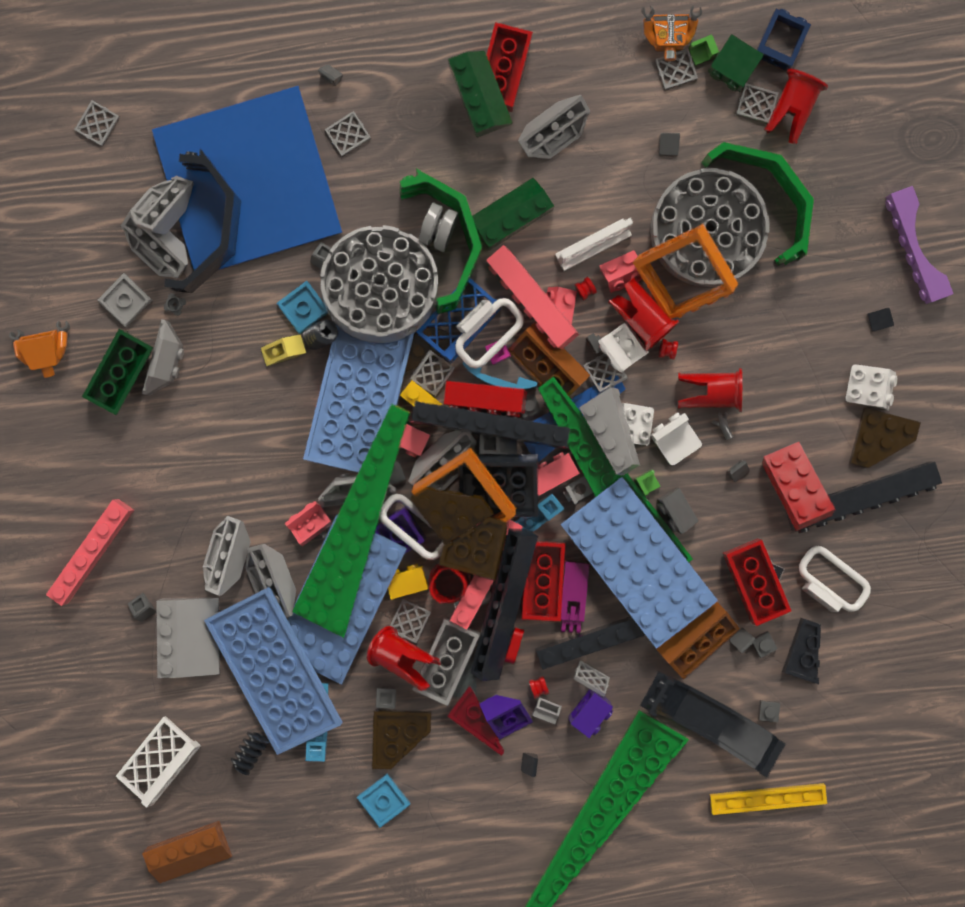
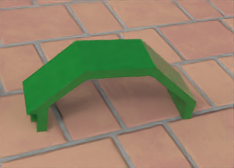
(787, 180)
(425, 184)

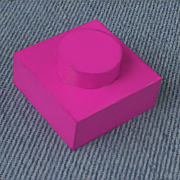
(501, 355)

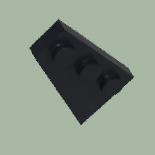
(804, 651)

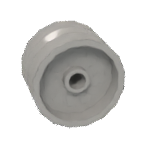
(438, 227)

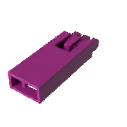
(574, 589)

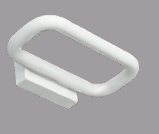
(476, 319)
(400, 533)
(824, 594)

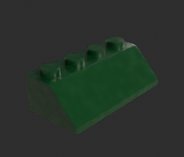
(479, 92)
(512, 213)
(117, 371)

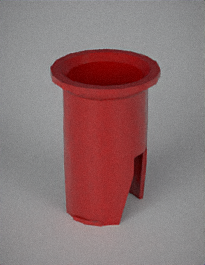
(799, 98)
(643, 314)
(723, 390)
(466, 578)
(399, 656)

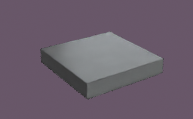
(125, 300)

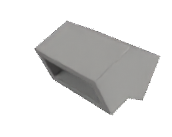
(546, 710)

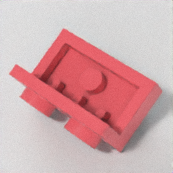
(620, 271)
(564, 300)
(308, 523)

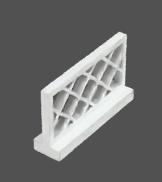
(594, 244)
(166, 775)

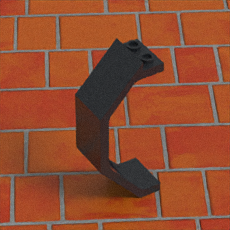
(229, 231)
(714, 722)

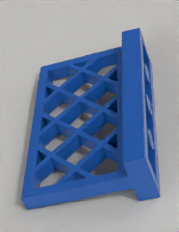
(450, 353)

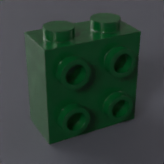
(735, 63)

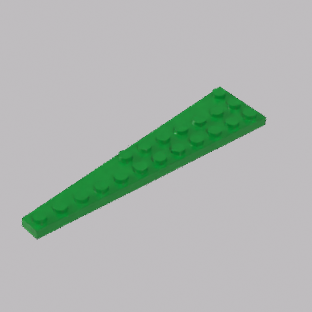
(590, 454)
(338, 571)
(628, 774)

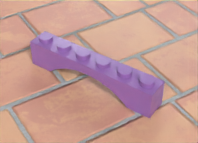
(931, 282)

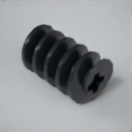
(320, 334)
(250, 752)

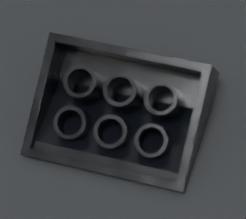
(514, 474)

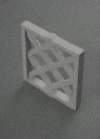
(679, 82)
(757, 103)
(85, 117)
(354, 145)
(593, 378)
(443, 379)
(415, 607)
(598, 676)

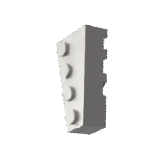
(611, 429)

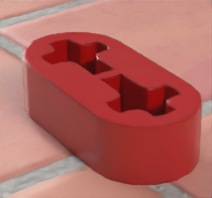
(514, 645)

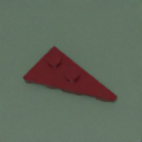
(470, 716)

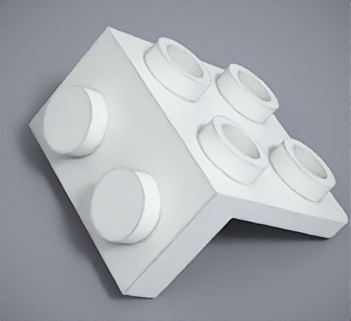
(622, 347)
(871, 386)
(640, 422)
(676, 438)

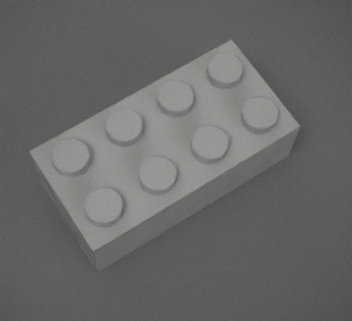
(453, 648)

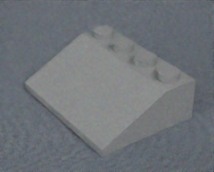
(184, 639)

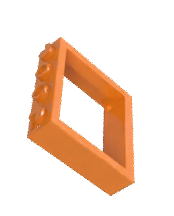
(659, 291)
(482, 474)

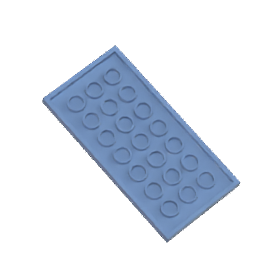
(354, 399)
(639, 562)
(331, 653)
(273, 671)

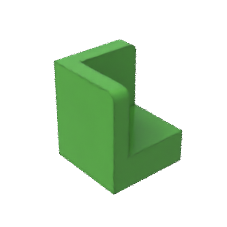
(703, 50)
(647, 482)

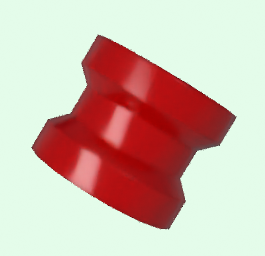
(585, 288)
(668, 349)
(539, 687)

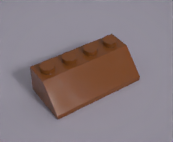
(544, 361)
(698, 640)
(187, 852)

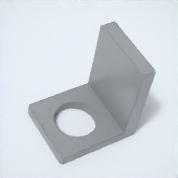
(570, 493)

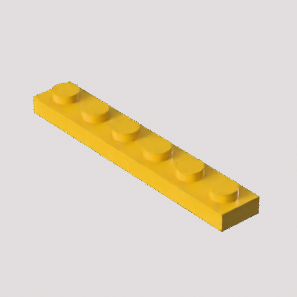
(768, 799)

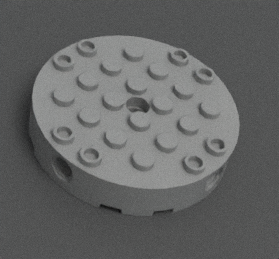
(729, 206)
(374, 310)

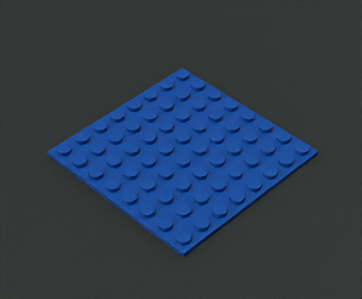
(270, 164)

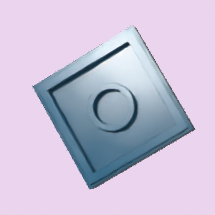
(303, 307)
(383, 800)

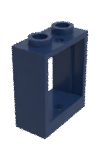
(774, 57)

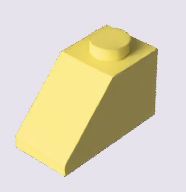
(283, 350)

